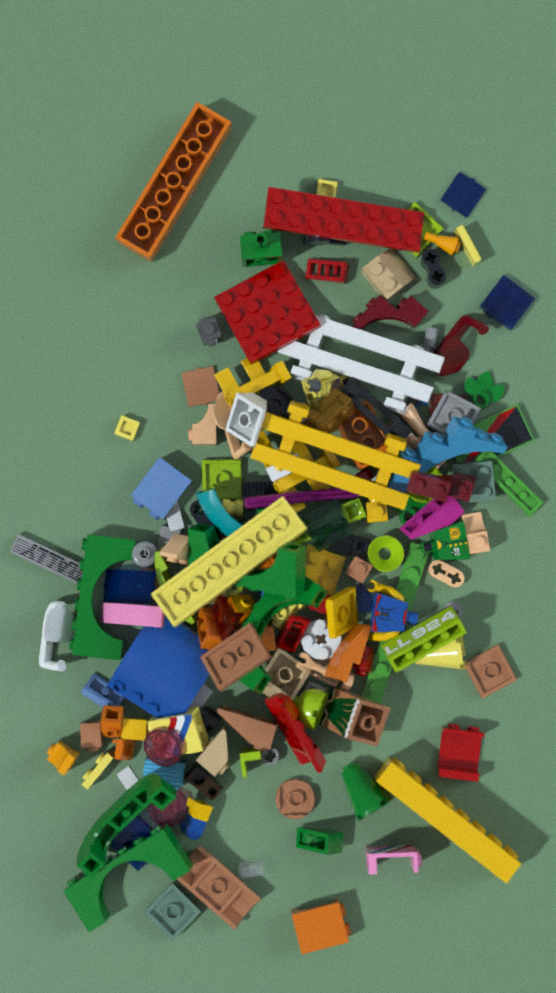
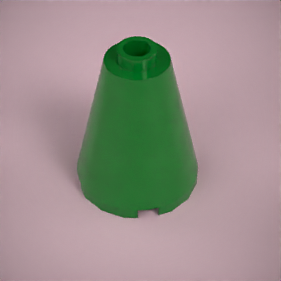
(363, 791)

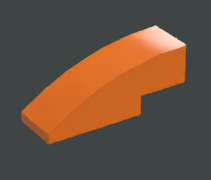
(348, 653)

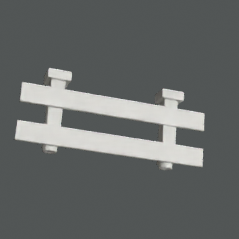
(400, 385)

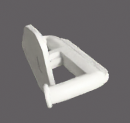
(56, 628)

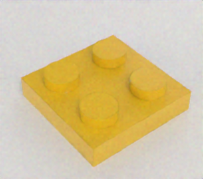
(342, 612)

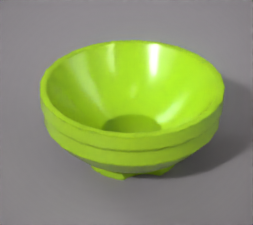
(395, 548)

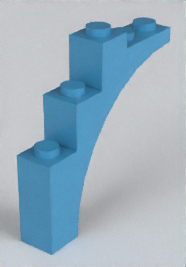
(434, 448)

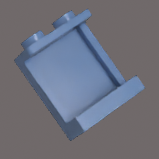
(160, 489)

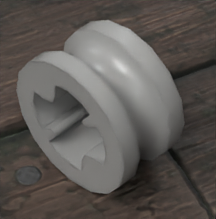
(275, 758)

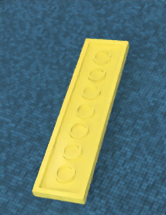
(228, 561)

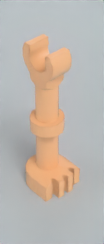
(310, 664)

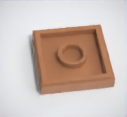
(490, 671)

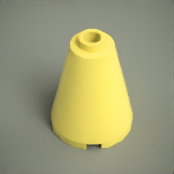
(447, 656)

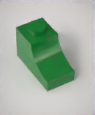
(320, 840)

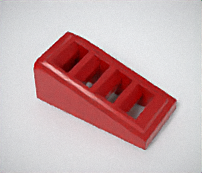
(328, 264)
(287, 644)

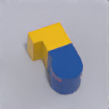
(196, 818)

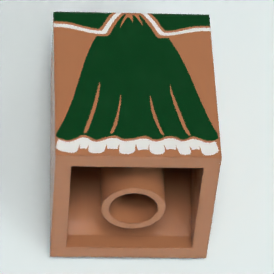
(354, 716)

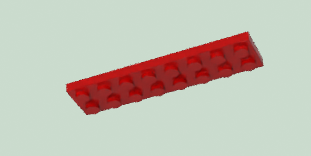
(343, 220)

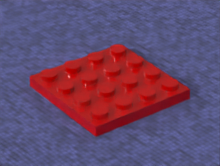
(267, 312)

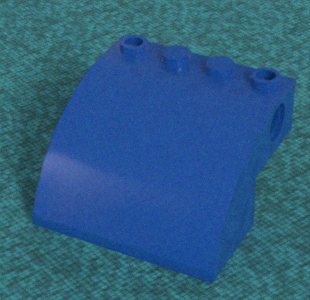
(162, 670)

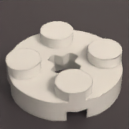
(309, 640)

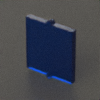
(463, 194)

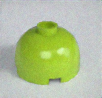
(310, 706)

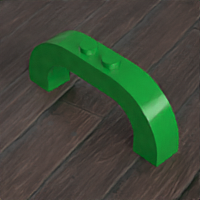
(147, 790)

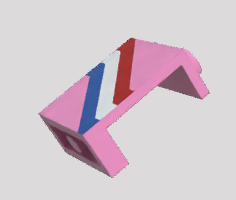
(375, 852)

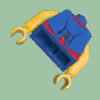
(388, 613)

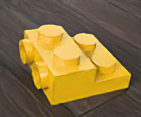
(323, 568)

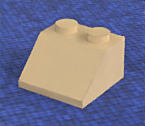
(388, 274)
(284, 674)
(216, 754)

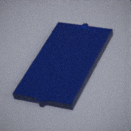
(129, 586)

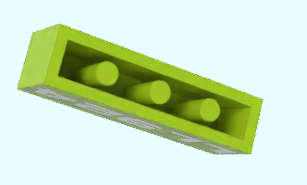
(423, 639)

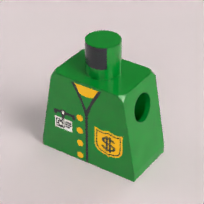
(448, 543)

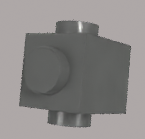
(209, 331)

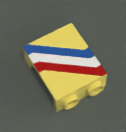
(187, 726)

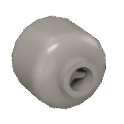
(150, 558)

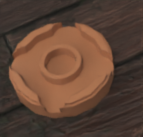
(295, 798)

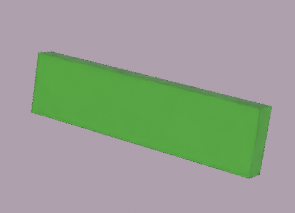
(512, 484)

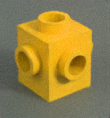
(241, 604)

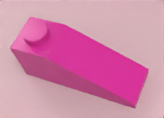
(432, 517)

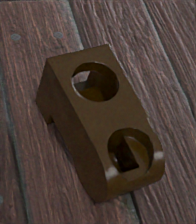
(203, 781)

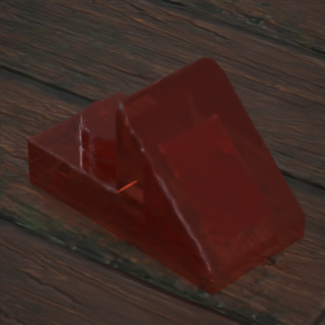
(225, 619)

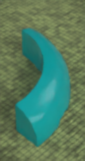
(217, 512)

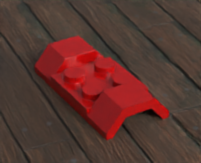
(286, 716)

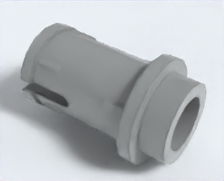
(430, 339)

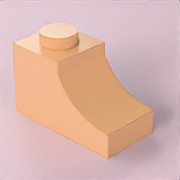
(205, 431)
(475, 533)

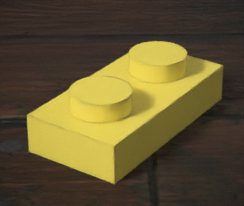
(91, 775)

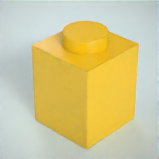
(376, 512)
(134, 728)

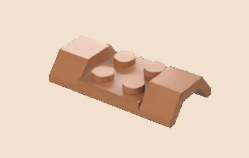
(218, 887)

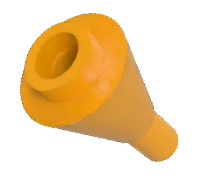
(447, 243)

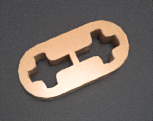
(443, 577)

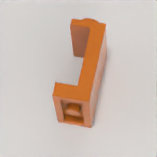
(321, 926)

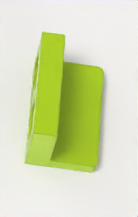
(248, 754)

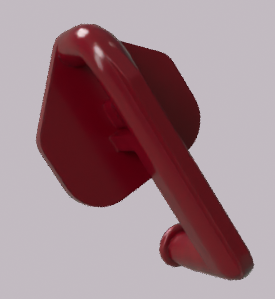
(452, 347)

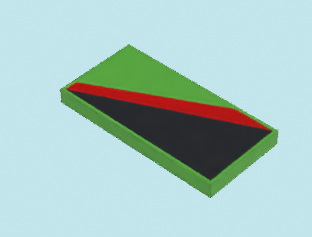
(509, 425)

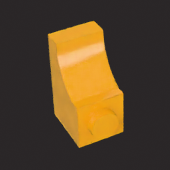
(62, 756)

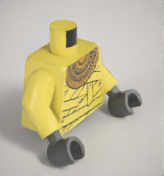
(320, 385)

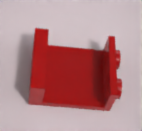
(459, 752)

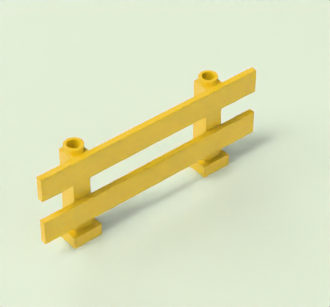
(259, 381)
(385, 461)

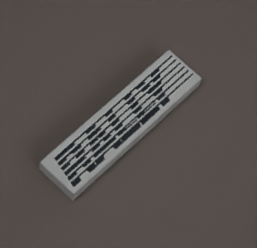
(46, 558)

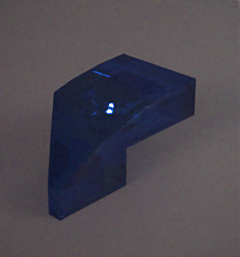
(364, 599)

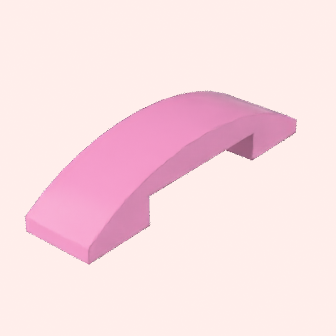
(131, 615)

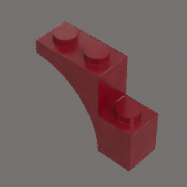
(409, 312)
(442, 486)

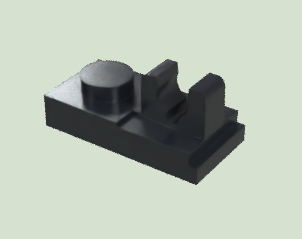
(353, 546)

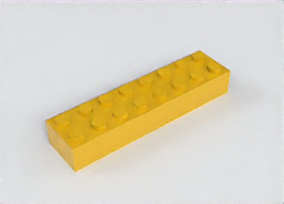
(449, 821)

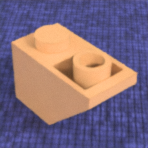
(176, 549)

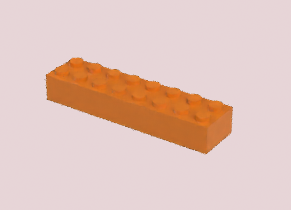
(174, 182)

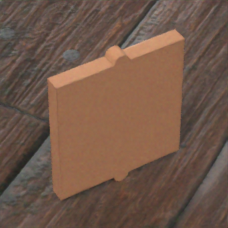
(200, 386)

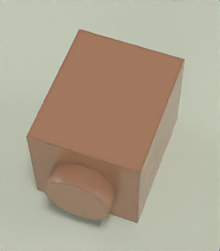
(358, 569)
(91, 735)

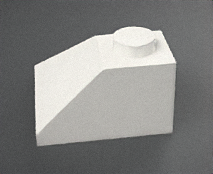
(246, 417)

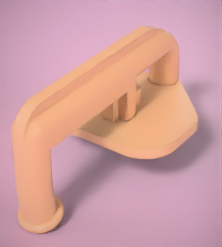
(221, 415)

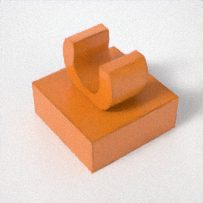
(124, 749)

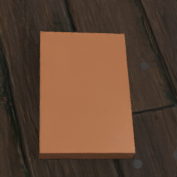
(235, 657)

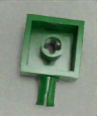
(261, 248)

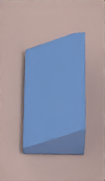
(98, 692)

